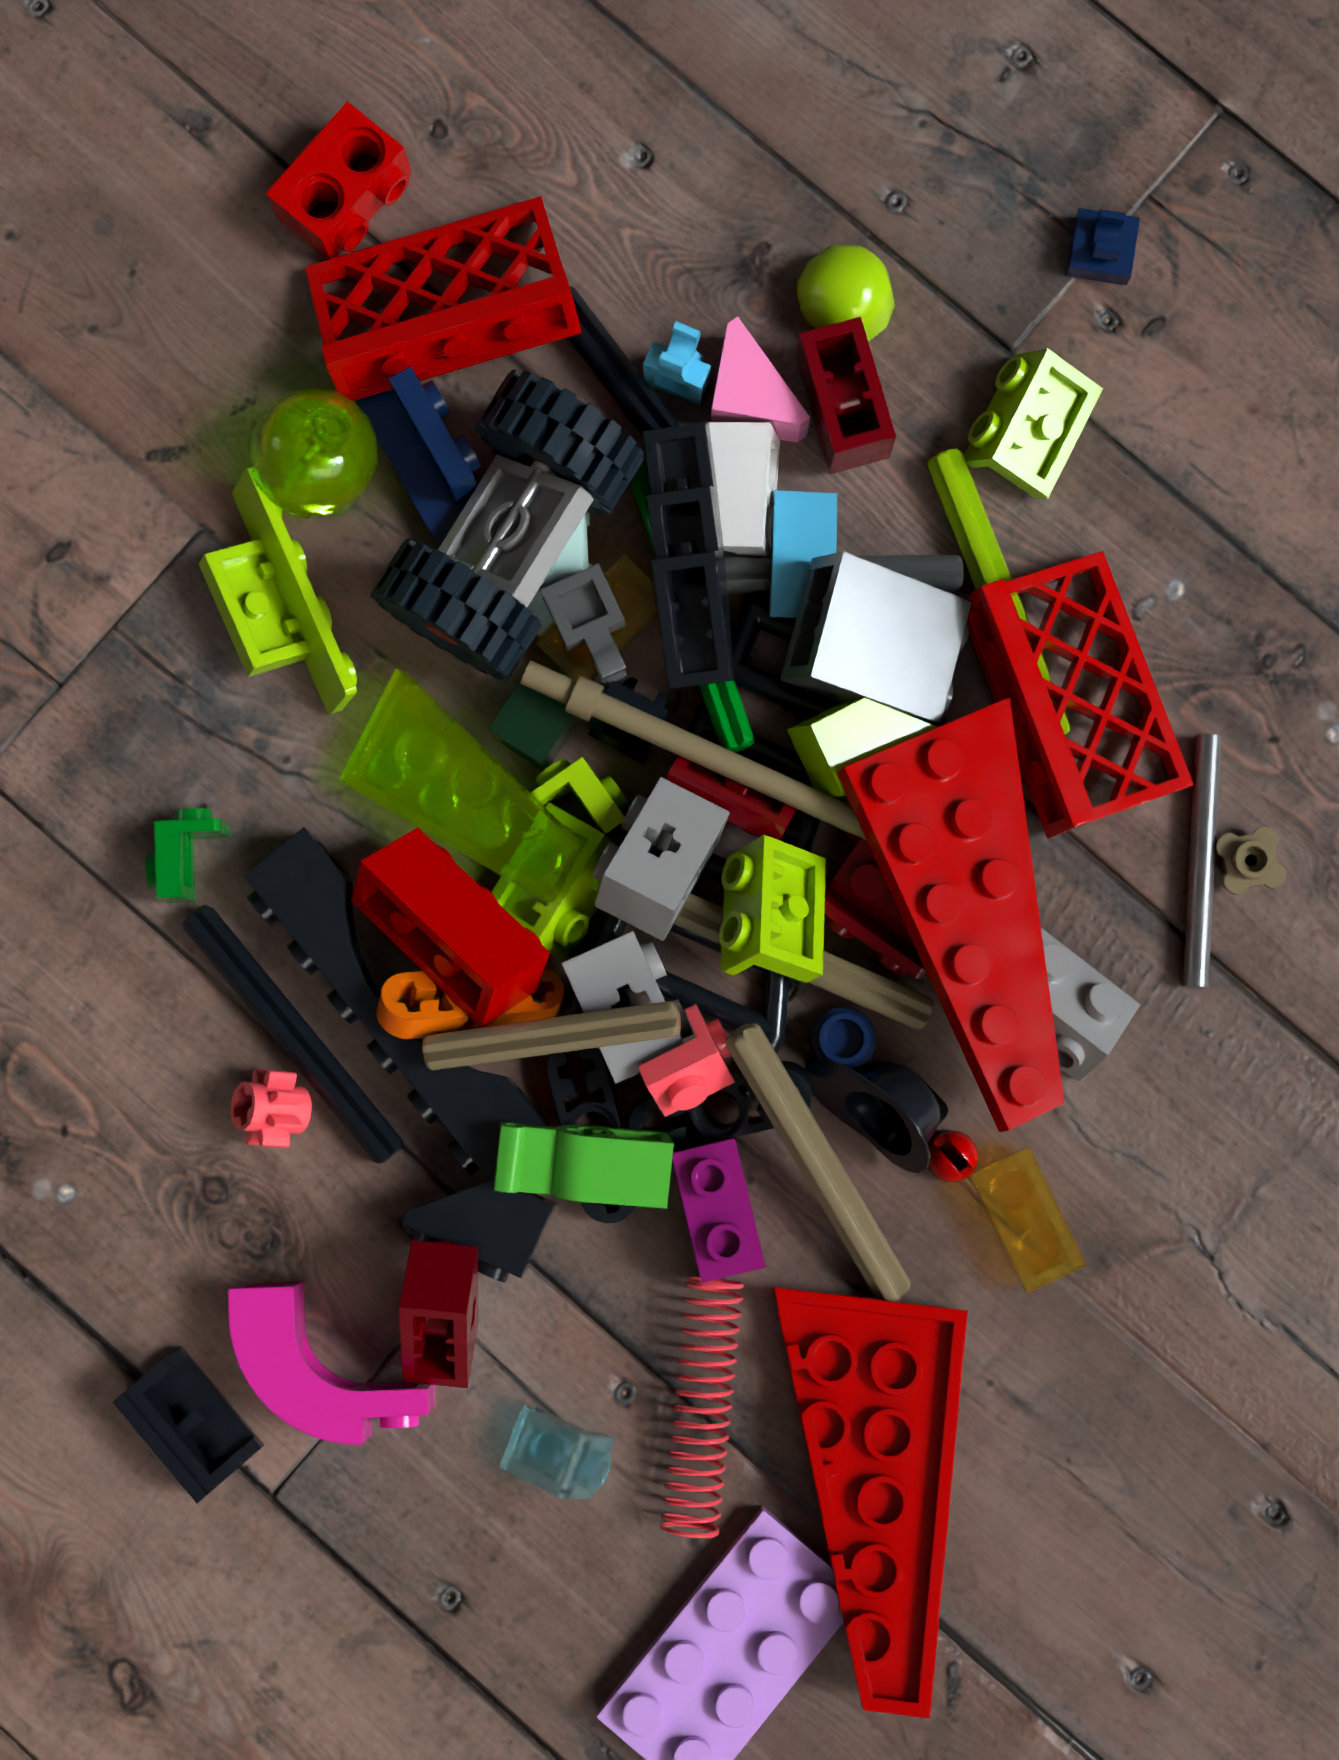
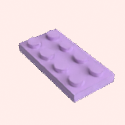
(729, 1649)

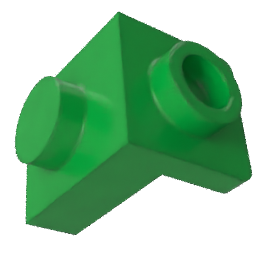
(171, 864)

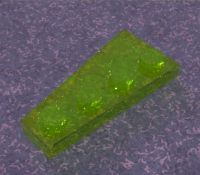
(450, 786)

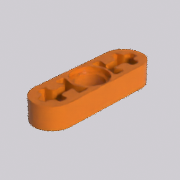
(428, 1020)

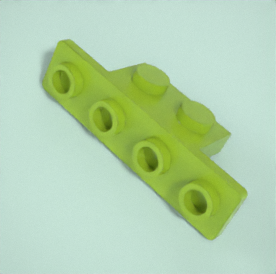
(271, 602)

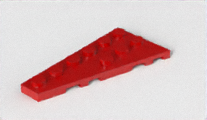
(960, 868)
(880, 1439)

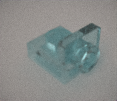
(557, 1455)

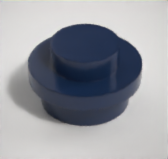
(843, 1037)

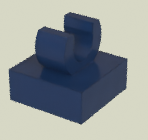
(1103, 246)

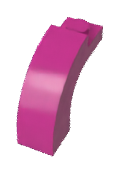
(295, 1385)

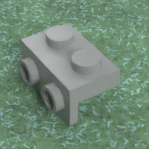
(1085, 1009)

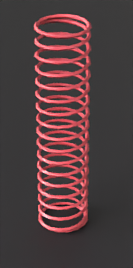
(684, 1520)

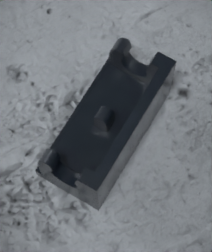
(188, 1424)

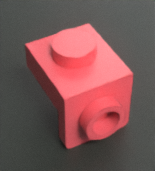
(692, 1070)

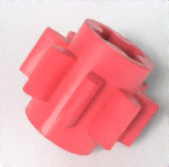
(271, 1108)

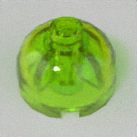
(313, 452)

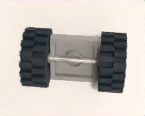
(546, 473)

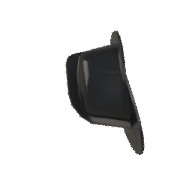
(883, 1105)

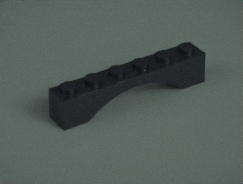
(313, 902)

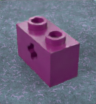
(718, 1210)

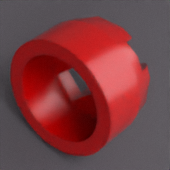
(941, 1166)

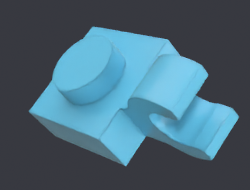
(679, 366)

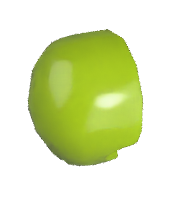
(846, 285)

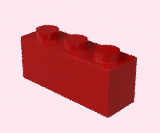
(450, 926)

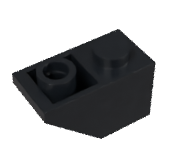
(498, 1223)

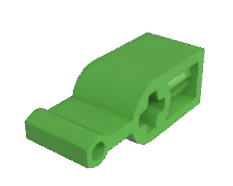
(585, 1163)

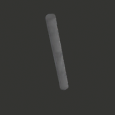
(1202, 861)

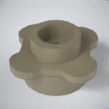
(1236, 873)

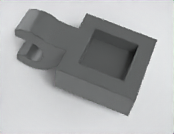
(586, 615)

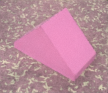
(753, 389)

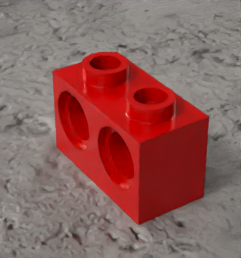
(325, 175)

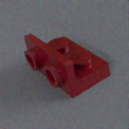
(864, 908)

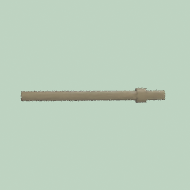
(586, 700)

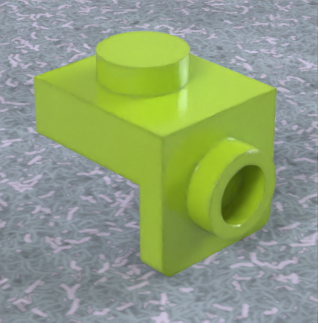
(600, 798)

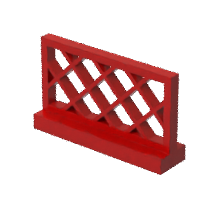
(451, 333)
(1042, 748)

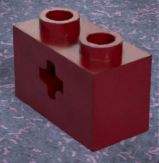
(845, 395)
(439, 1313)

